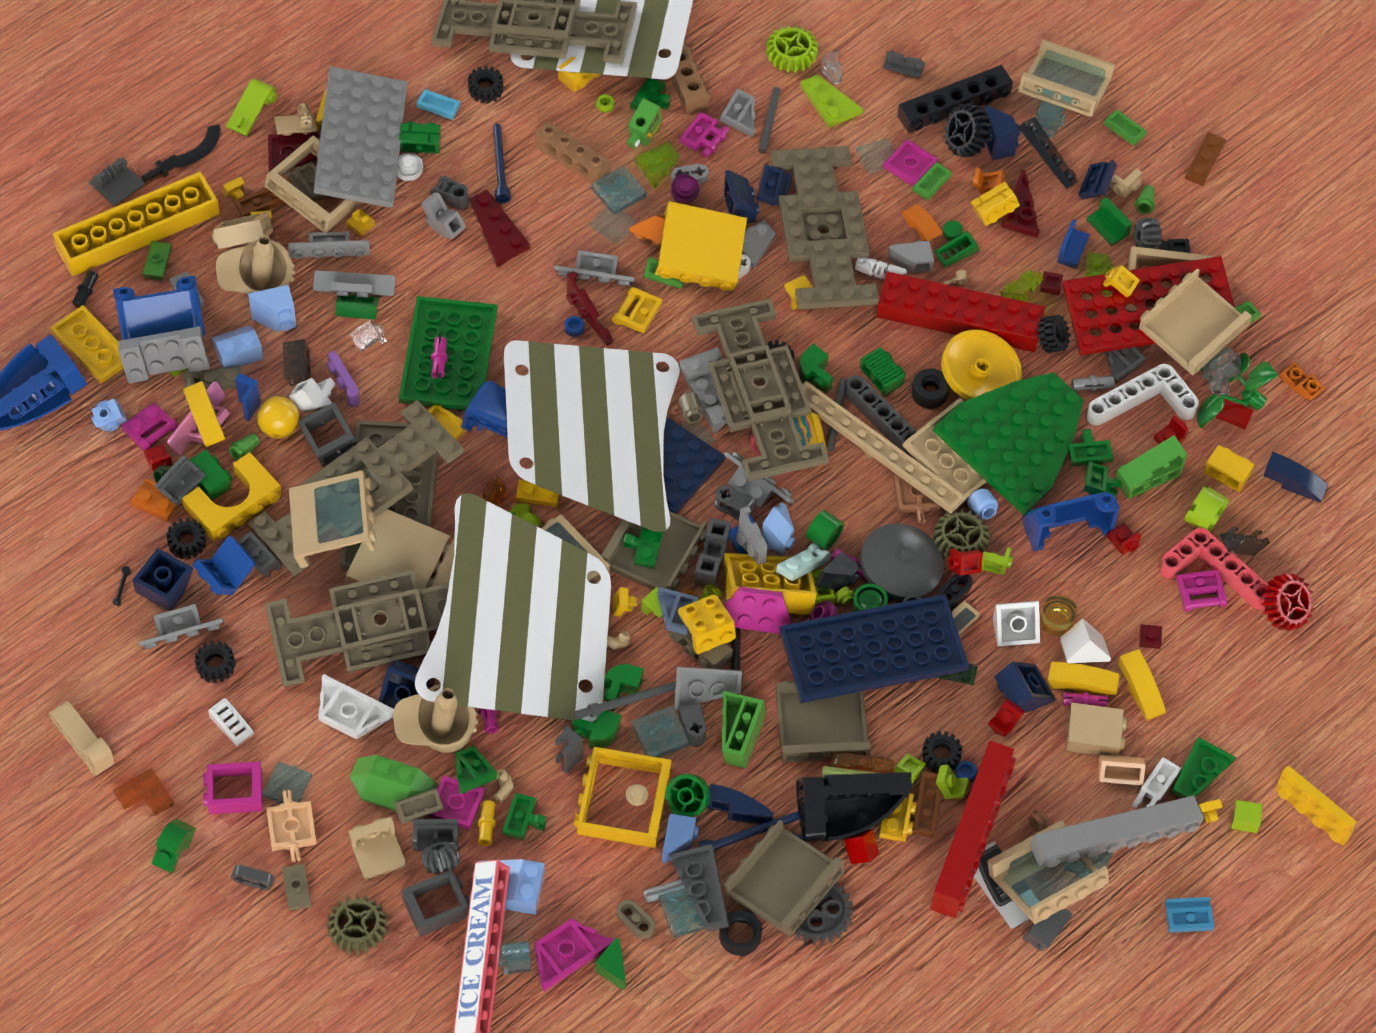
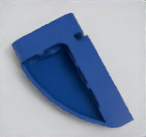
(37, 383)

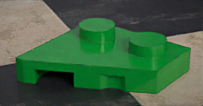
(472, 769)

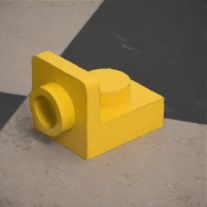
(1121, 279)

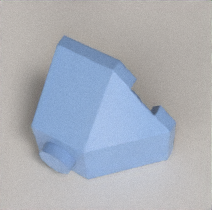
(778, 530)

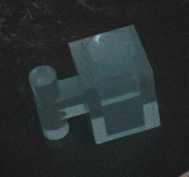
(1050, 117)
(515, 958)

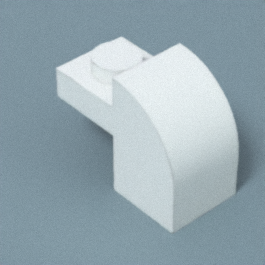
(311, 395)

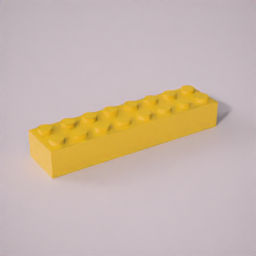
(136, 223)

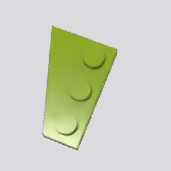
(829, 102)

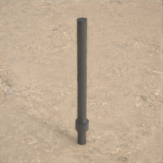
(595, 709)

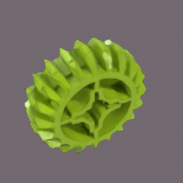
(791, 49)

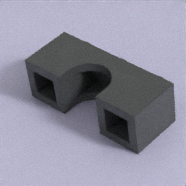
(715, 546)

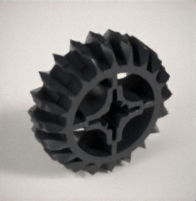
(972, 132)

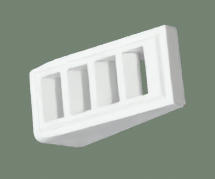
(223, 710)

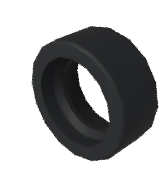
(746, 948)

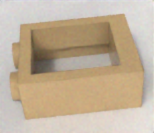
(242, 230)

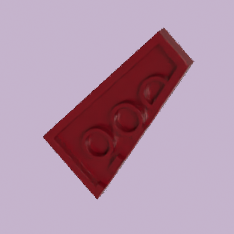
(282, 146)
(499, 231)

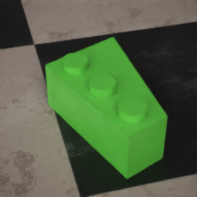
(1152, 468)
(741, 726)

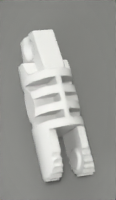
(878, 269)

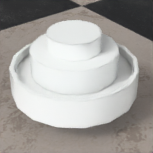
(409, 167)

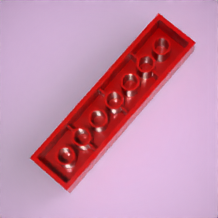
(958, 310)
(973, 830)

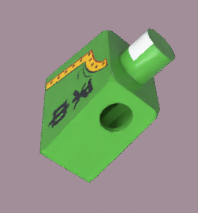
(644, 124)

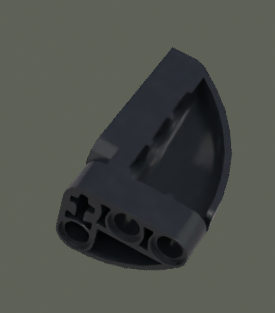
(847, 803)

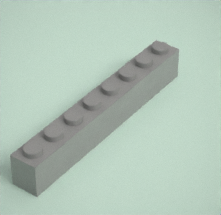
(1116, 832)

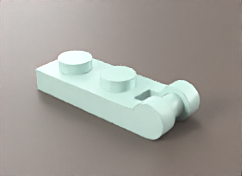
(803, 562)

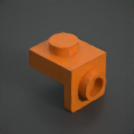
(987, 181)

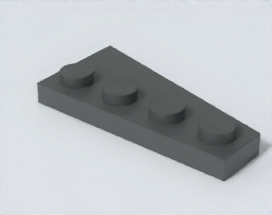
(702, 882)

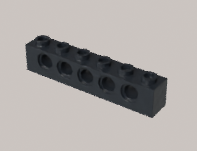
(938, 104)

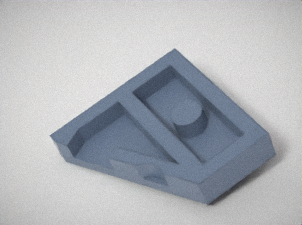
(669, 603)

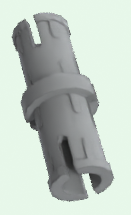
(1093, 383)

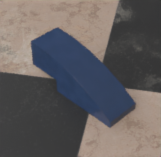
(1295, 477)
(739, 805)

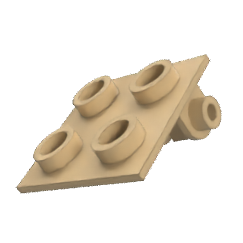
(300, 123)

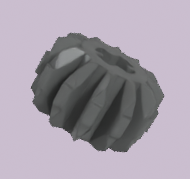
(1147, 233)
(440, 857)

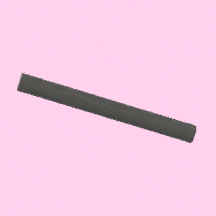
(769, 120)
(839, 400)

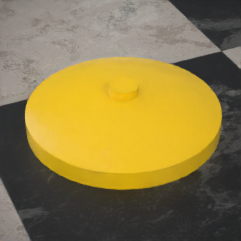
(979, 363)

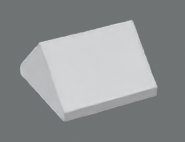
(1017, 623)
(1084, 644)

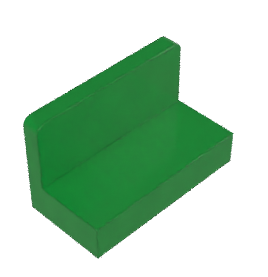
(1110, 222)

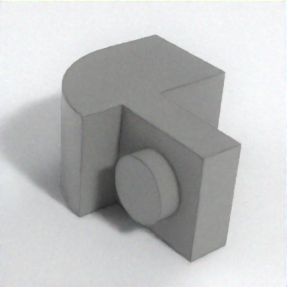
(440, 218)

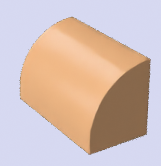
(1121, 769)

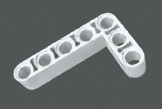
(1141, 393)

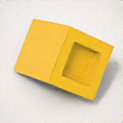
(801, 282)

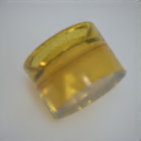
(1058, 615)

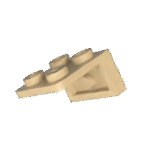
(376, 848)

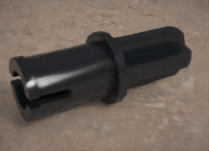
(85, 289)

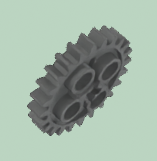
(830, 923)

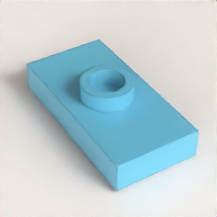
(438, 104)

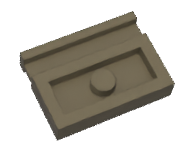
(303, 180)

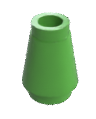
(1146, 201)
(243, 446)

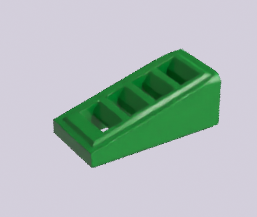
(958, 241)

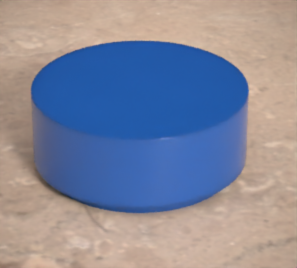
(574, 326)
(966, 770)

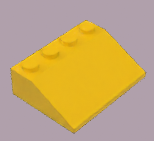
(744, 572)

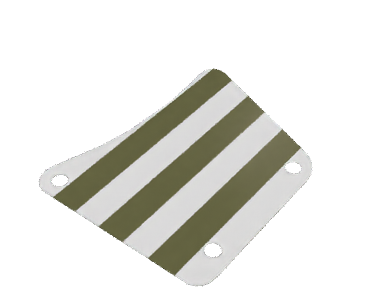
(655, 27)
(592, 425)
(518, 618)

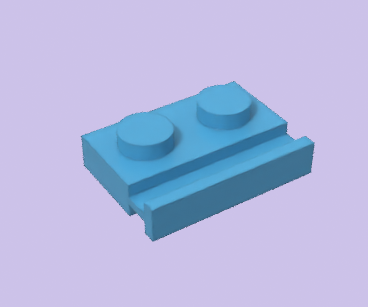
(1189, 914)

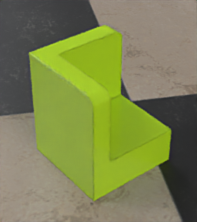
(651, 603)
(1247, 816)

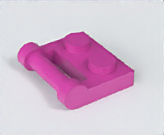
(147, 421)
(1199, 584)

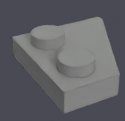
(740, 113)
(751, 538)

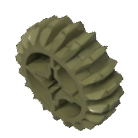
(967, 526)
(369, 911)

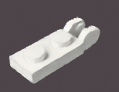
(1158, 782)

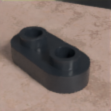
(952, 589)

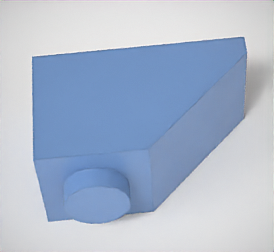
(679, 835)

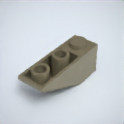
(714, 658)

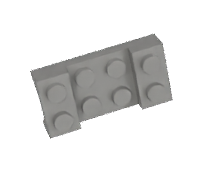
(163, 354)
(699, 381)

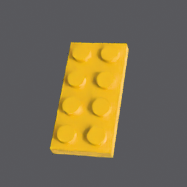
(89, 343)
(1315, 806)

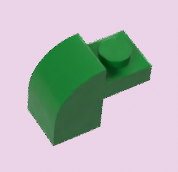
(812, 368)
(622, 679)
(601, 732)
(171, 842)

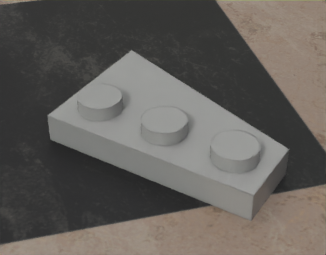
(704, 684)

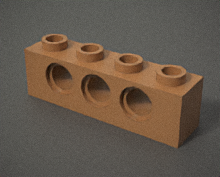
(689, 83)
(571, 153)

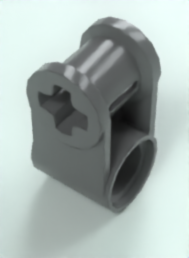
(452, 193)
(733, 501)
(693, 723)

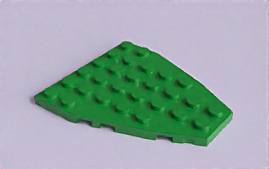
(1016, 435)

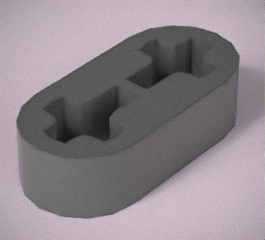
(252, 877)

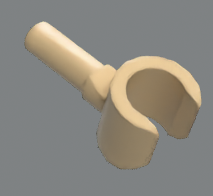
(961, 278)

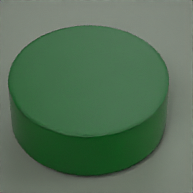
(952, 229)

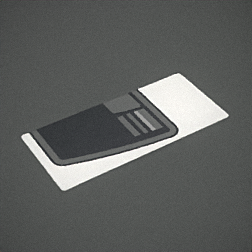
(1007, 908)

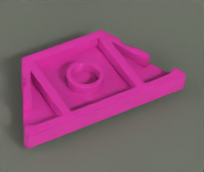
(758, 609)
(567, 951)

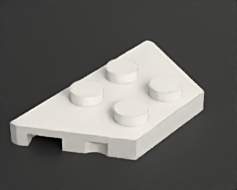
(350, 709)

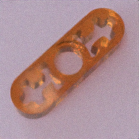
(862, 763)

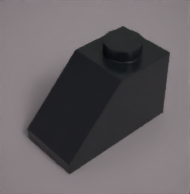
(839, 573)

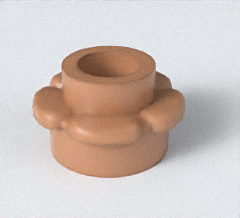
(1038, 820)

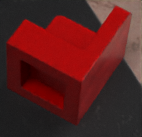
(862, 847)

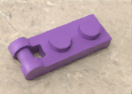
(343, 379)

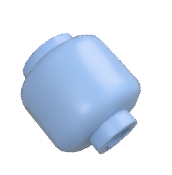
(982, 503)

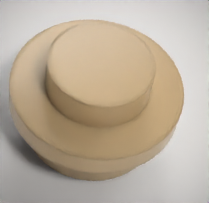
(636, 794)

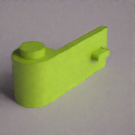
(250, 106)

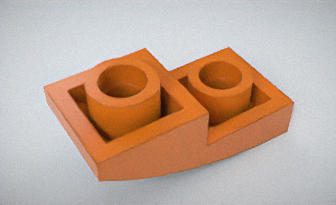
(920, 219)
(1300, 382)

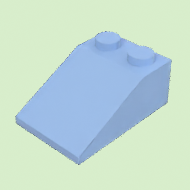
(524, 885)

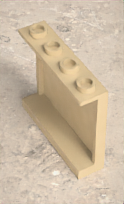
(1193, 323)
(399, 548)

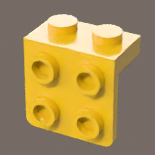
(708, 623)

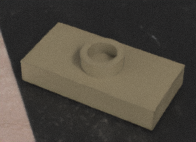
(418, 806)
(296, 887)

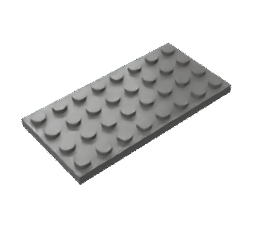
(360, 137)

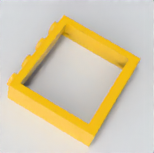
(631, 761)

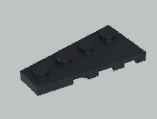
(1040, 141)

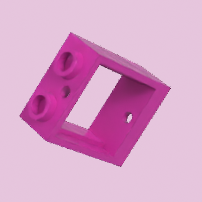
(233, 805)

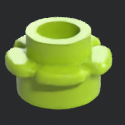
(605, 99)
(844, 596)

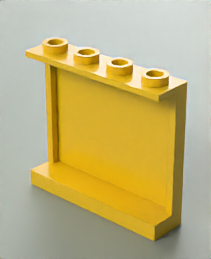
(701, 246)

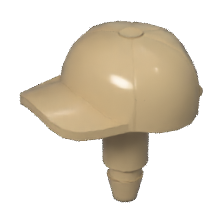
(255, 267)
(435, 724)

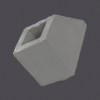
(914, 257)

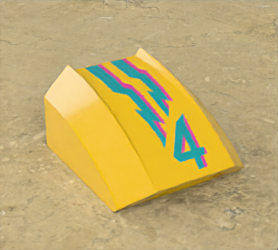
(809, 429)

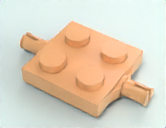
(291, 826)

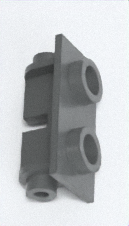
(908, 66)

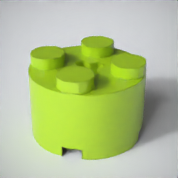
(1206, 509)

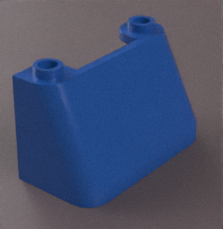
(159, 311)
(487, 409)
(1097, 509)

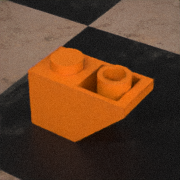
(650, 228)

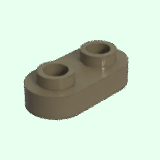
(637, 920)

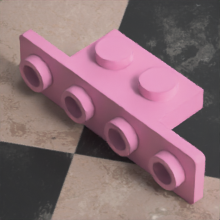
(188, 430)

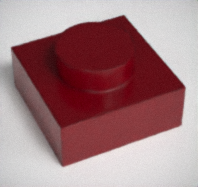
(1051, 283)
(1150, 636)

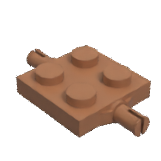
(912, 500)

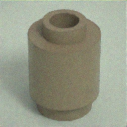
(691, 407)

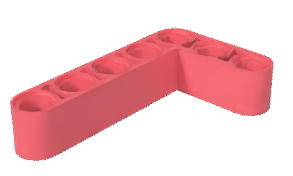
(1204, 551)

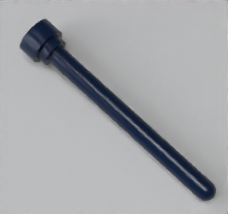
(502, 193)
(753, 831)

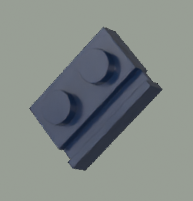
(1097, 179)
(772, 185)

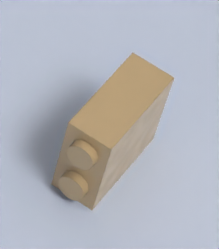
(1095, 729)

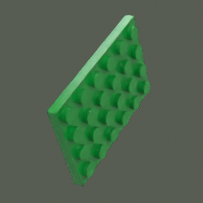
(469, 338)

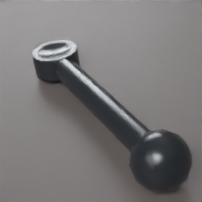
(125, 571)

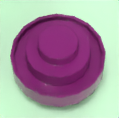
(684, 189)
(823, 609)

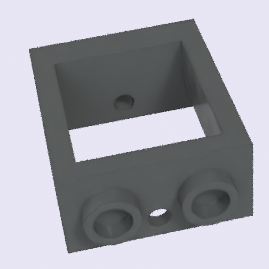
(329, 451)
(443, 919)

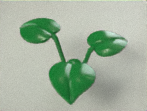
(1259, 376)

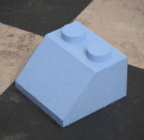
(273, 308)
(238, 347)

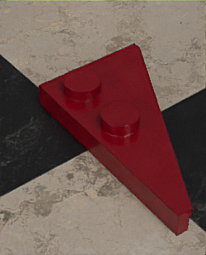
(1023, 217)
(586, 308)

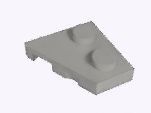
(757, 240)

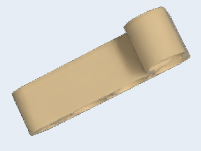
(90, 749)

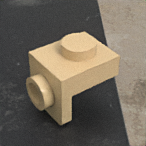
(1126, 186)

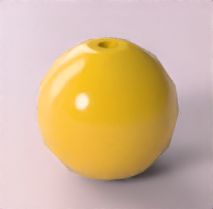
(278, 417)

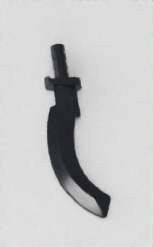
(190, 157)

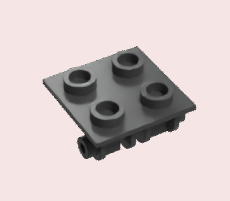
(116, 182)

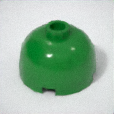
(688, 795)

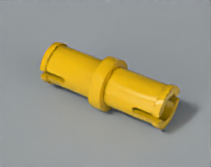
(486, 823)

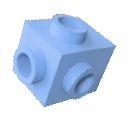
(108, 415)

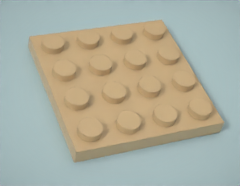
(941, 459)

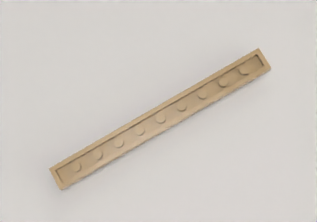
(883, 450)

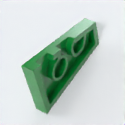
(1201, 768)

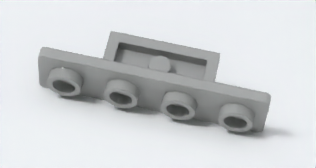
(329, 245)
(596, 266)
(354, 283)
(758, 489)
(177, 623)

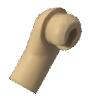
(619, 641)
(505, 784)

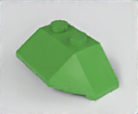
(388, 781)

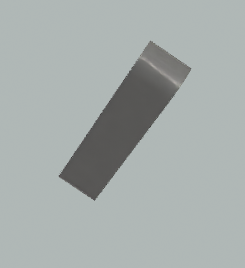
(879, 406)

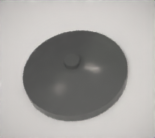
(902, 561)

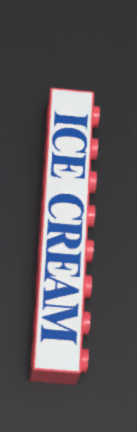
(482, 947)

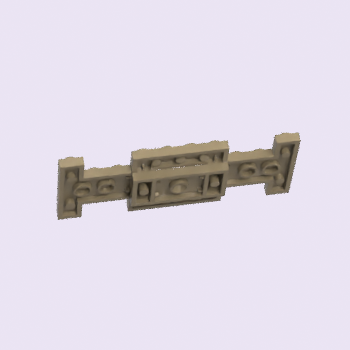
(556, 20)
(816, 209)
(767, 407)
(383, 466)
(352, 625)

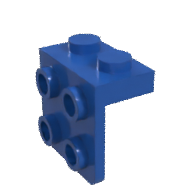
(226, 568)

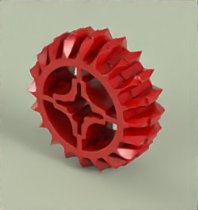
(1281, 603)

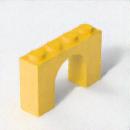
(221, 520)

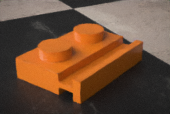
(153, 501)

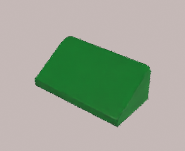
(357, 307)

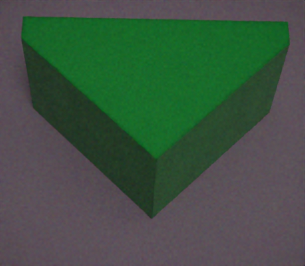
(611, 965)

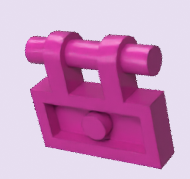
(698, 132)

